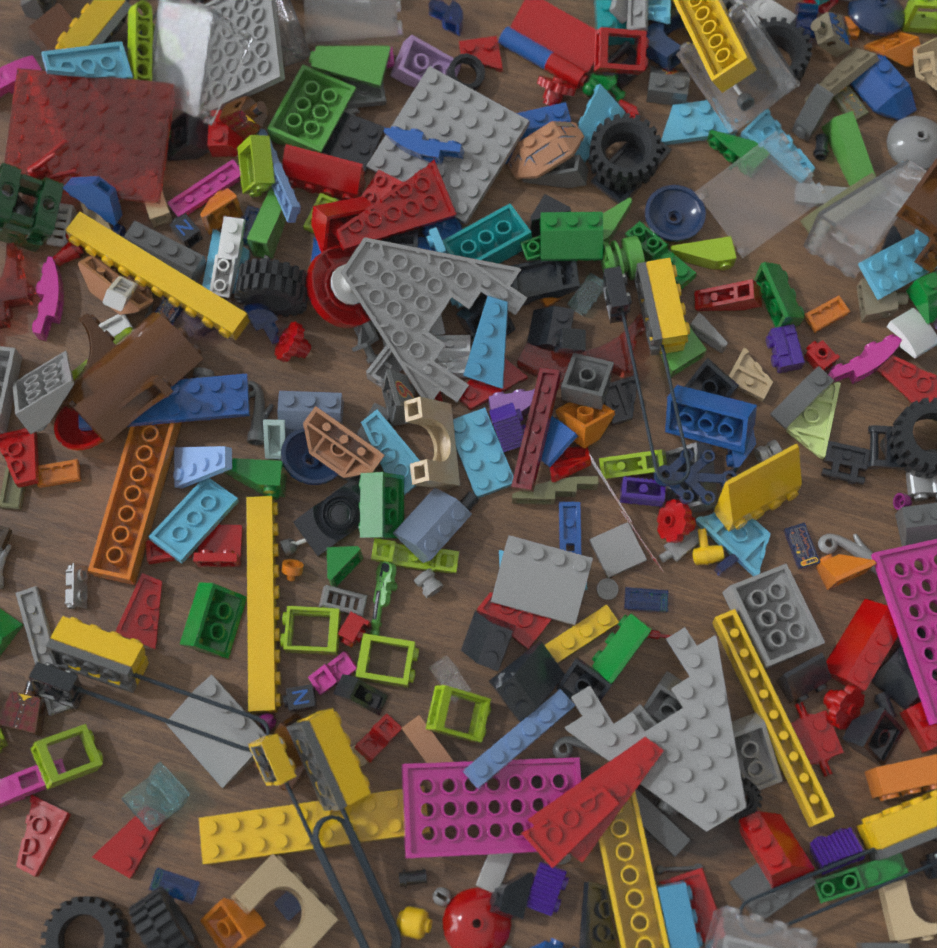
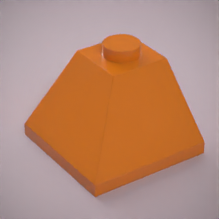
(895, 47)
(220, 205)
(585, 421)
(842, 568)
(231, 925)

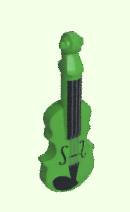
(384, 585)

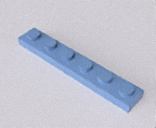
(282, 188)
(518, 739)

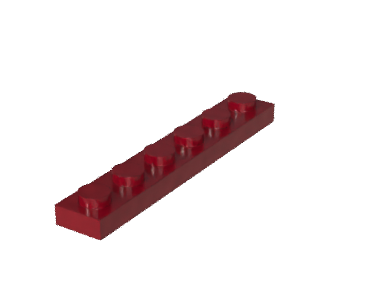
(536, 430)

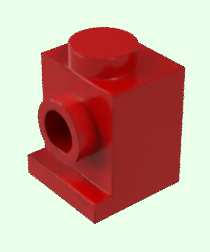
(815, 359)
(353, 629)

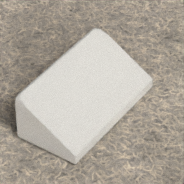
(493, 871)

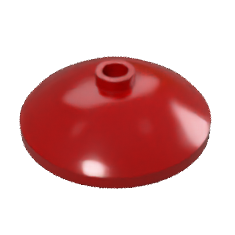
(68, 432)
(461, 912)

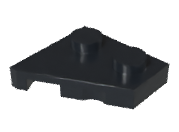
(621, 399)

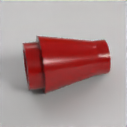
(68, 253)

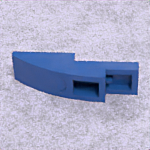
(416, 144)

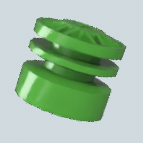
(626, 256)

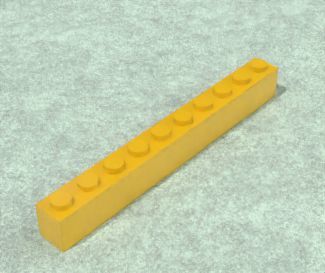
(158, 276)
(261, 605)
(767, 705)

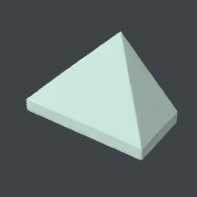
(273, 438)

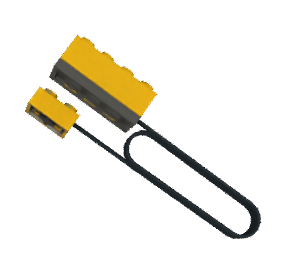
(337, 783)

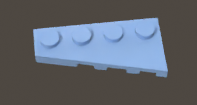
(199, 463)

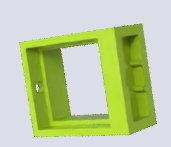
(920, 21)
(256, 165)
(334, 627)
(364, 658)
(439, 709)
(46, 764)

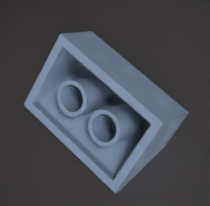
(297, 405)
(432, 524)

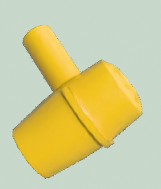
(707, 554)

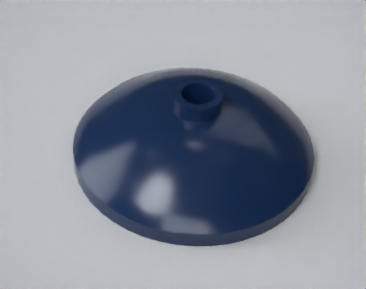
(877, 16)
(676, 203)
(294, 458)

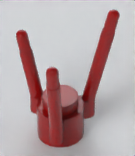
(39, 168)

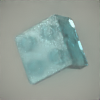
(156, 797)

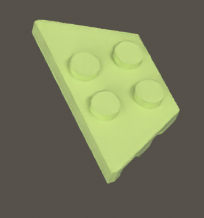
(815, 423)

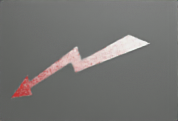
(623, 512)

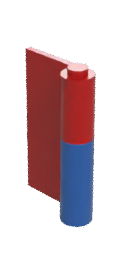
(552, 41)

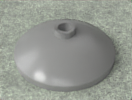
(906, 144)

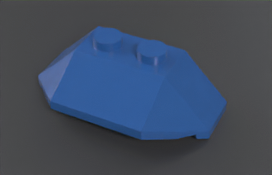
(885, 90)

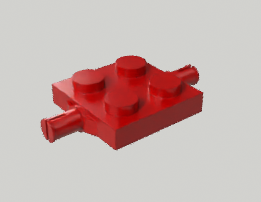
(816, 737)

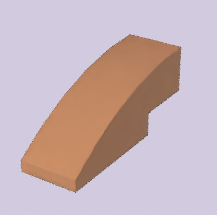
(426, 743)

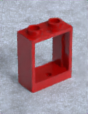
(601, 51)

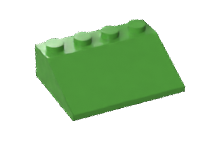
(310, 110)

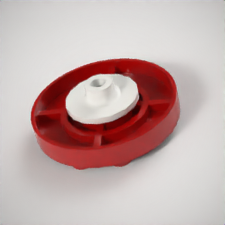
(330, 291)

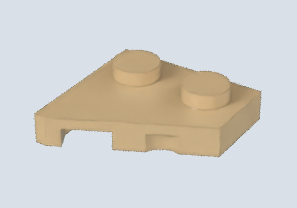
(750, 376)

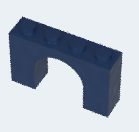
(662, 48)

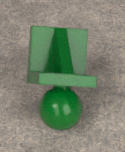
(607, 82)

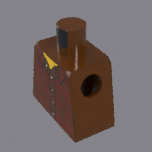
(244, 116)
(24, 711)

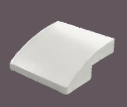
(915, 333)
(454, 353)

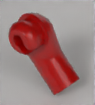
(628, 108)

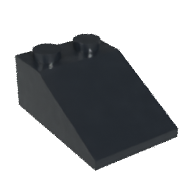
(528, 681)

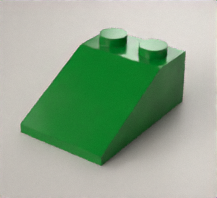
(262, 476)

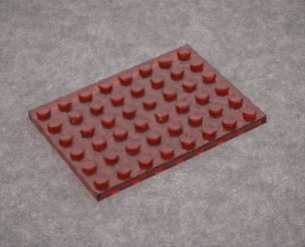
(110, 126)

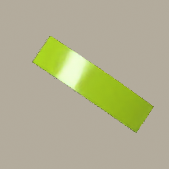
(398, 554)

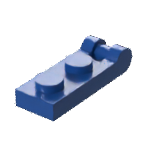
(570, 526)

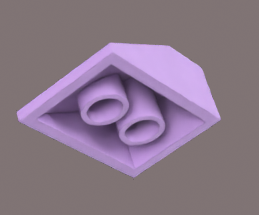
(415, 59)

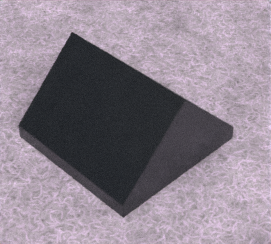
(546, 204)
(712, 380)
(581, 676)

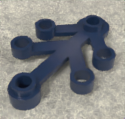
(693, 478)

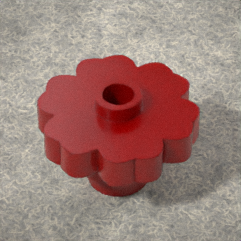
(555, 89)
(292, 343)
(675, 521)
(844, 705)

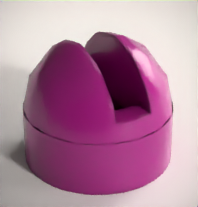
(901, 498)
(268, 717)

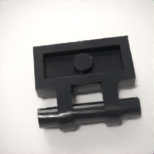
(848, 457)

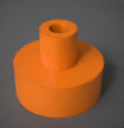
(292, 568)

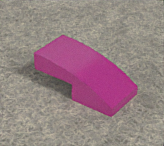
(330, 674)

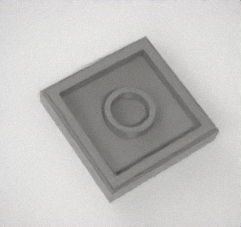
(617, 550)

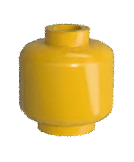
(414, 922)

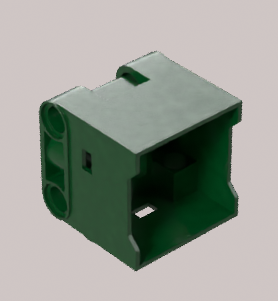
(30, 231)

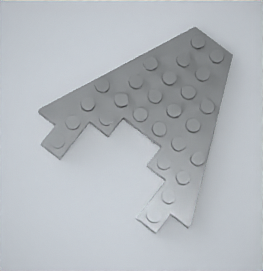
(407, 292)
(699, 758)

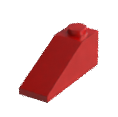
(729, 297)

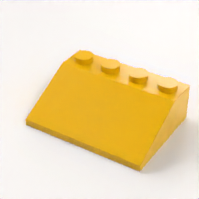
(760, 489)

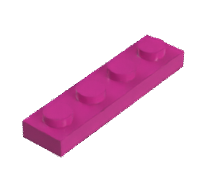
(205, 189)

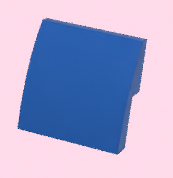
(557, 441)

